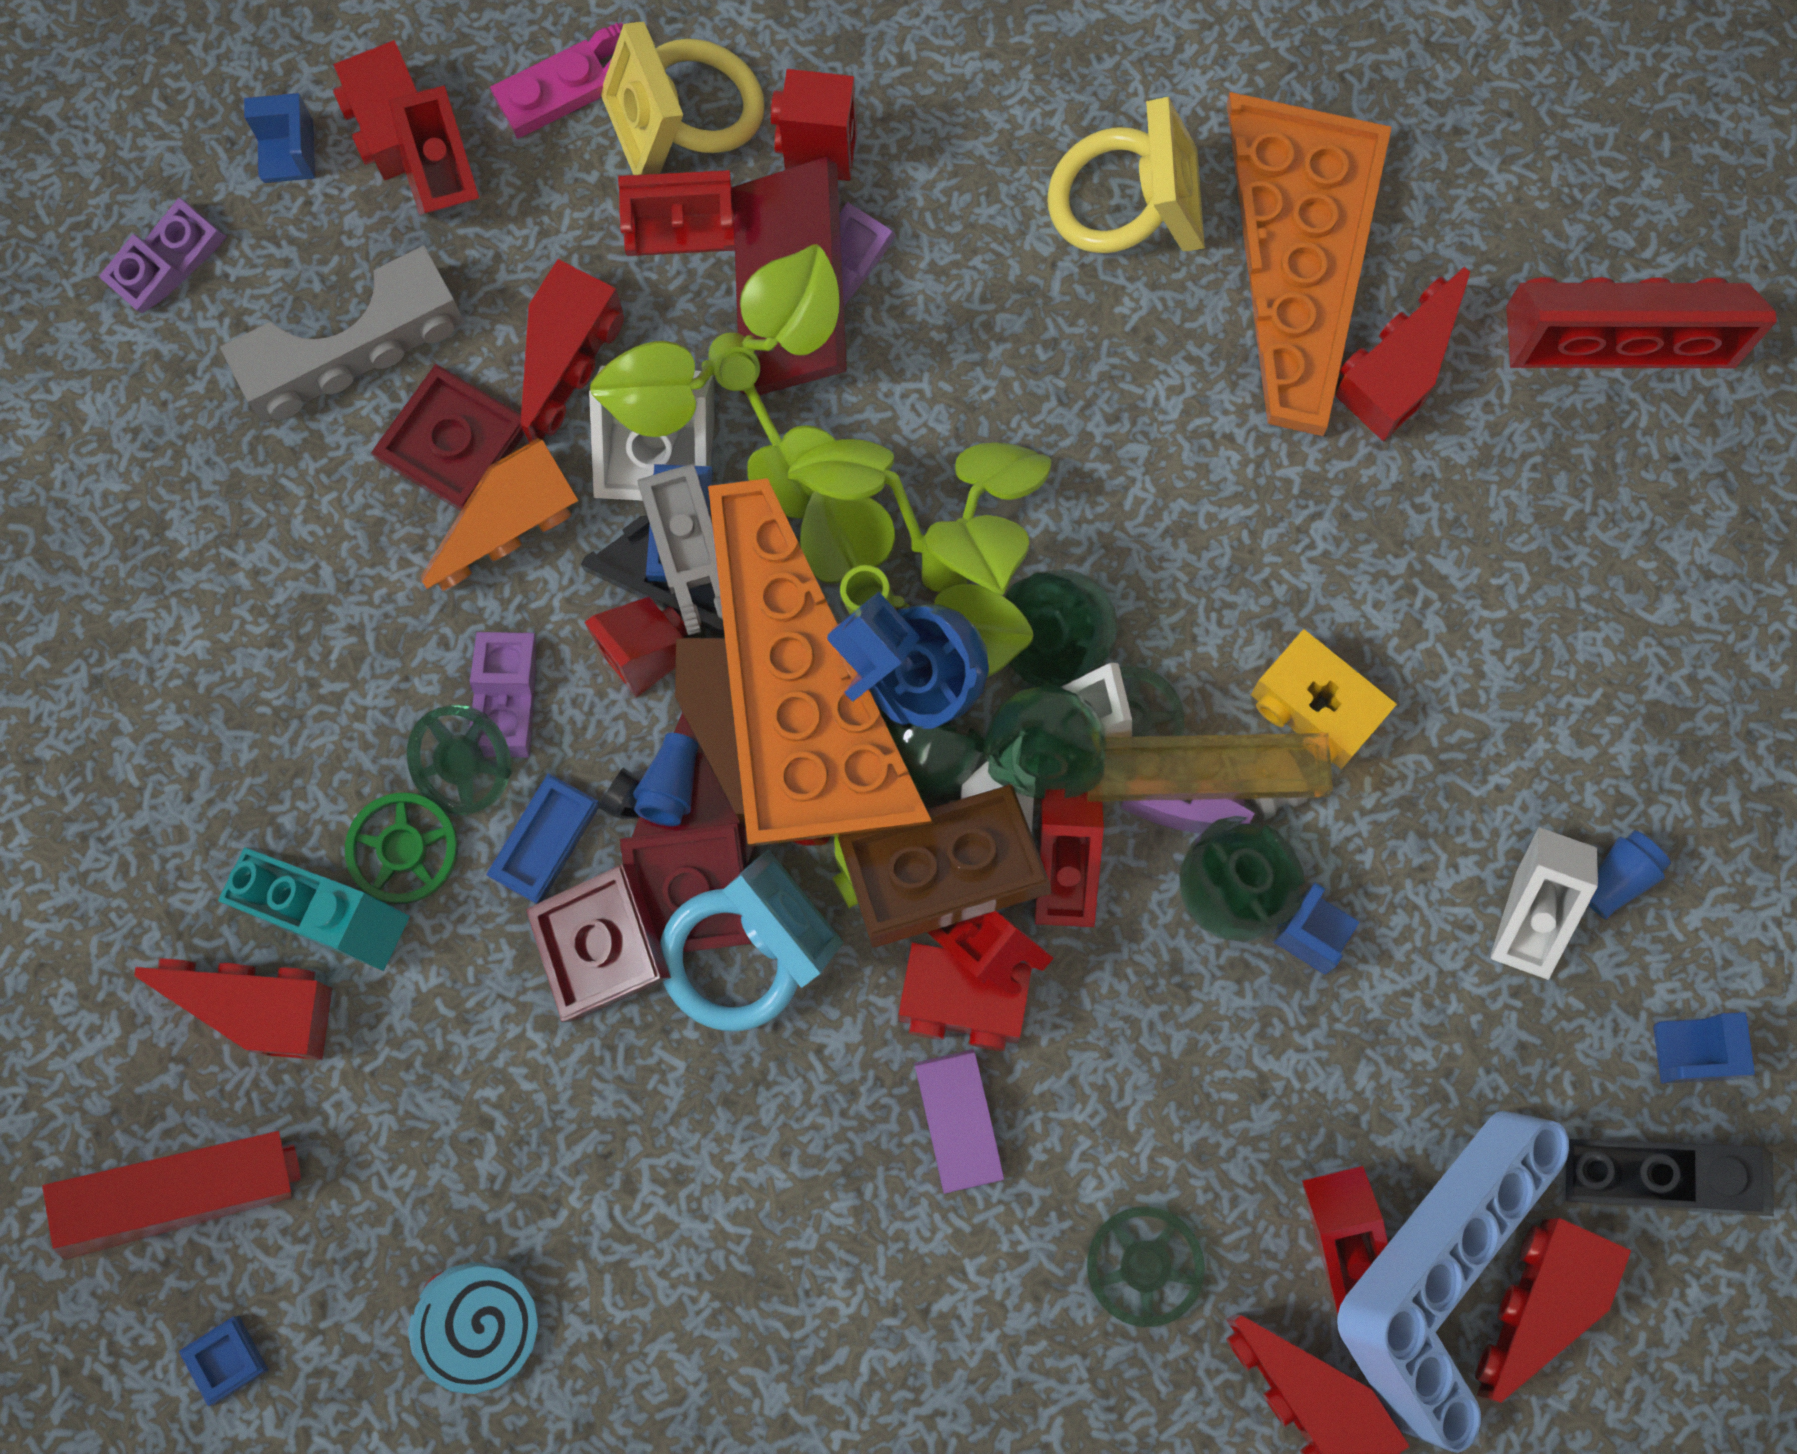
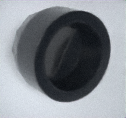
(619, 797)

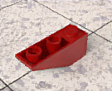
(564, 333)
(1401, 371)
(258, 1013)
(1560, 1295)
(1323, 1403)

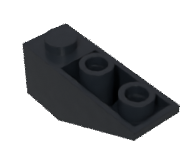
(1671, 1176)

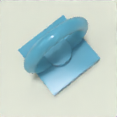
(777, 922)

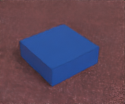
(223, 1360)

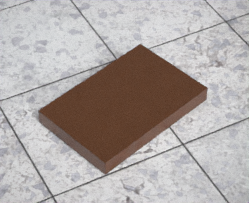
(947, 871)

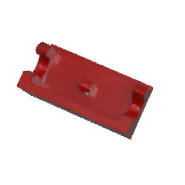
(676, 213)
(991, 948)

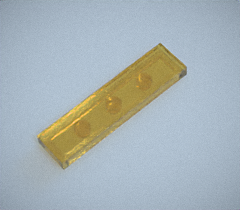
(1215, 767)

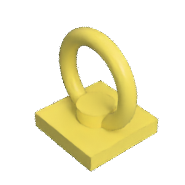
(647, 106)
(1166, 176)

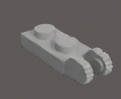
(682, 536)

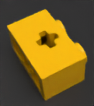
(1311, 671)

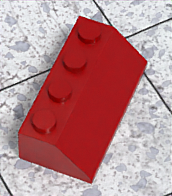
(1635, 323)

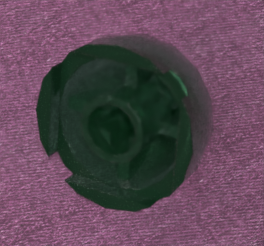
(1070, 625)
(1045, 742)
(938, 756)
(1240, 880)

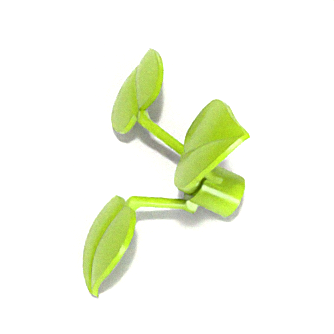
(784, 302)
(854, 537)
(972, 548)

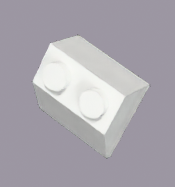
(625, 456)

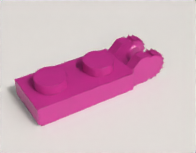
(556, 83)

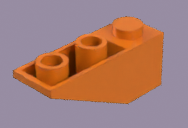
(507, 501)

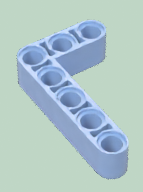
(1432, 1263)

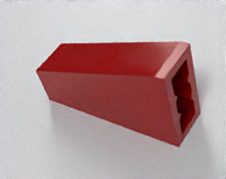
(168, 1193)

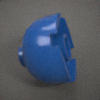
(940, 673)

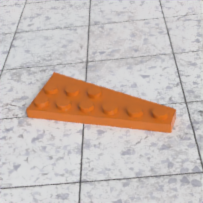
(1306, 223)
(803, 747)

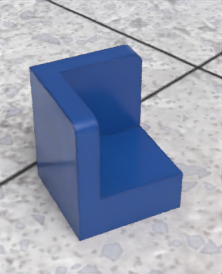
(283, 137)
(872, 642)
(1317, 931)
(1704, 1049)

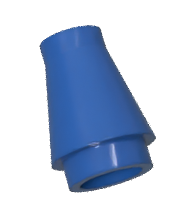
(668, 783)
(1627, 872)

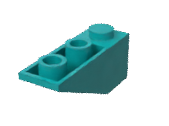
(314, 908)

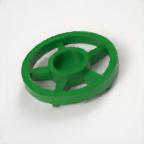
(401, 848)

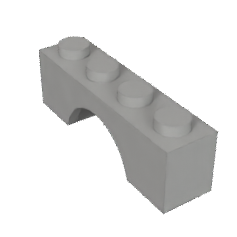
(285, 370)

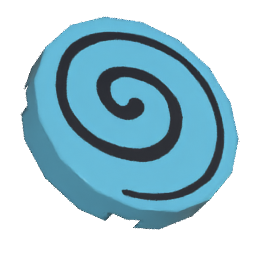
(473, 1328)

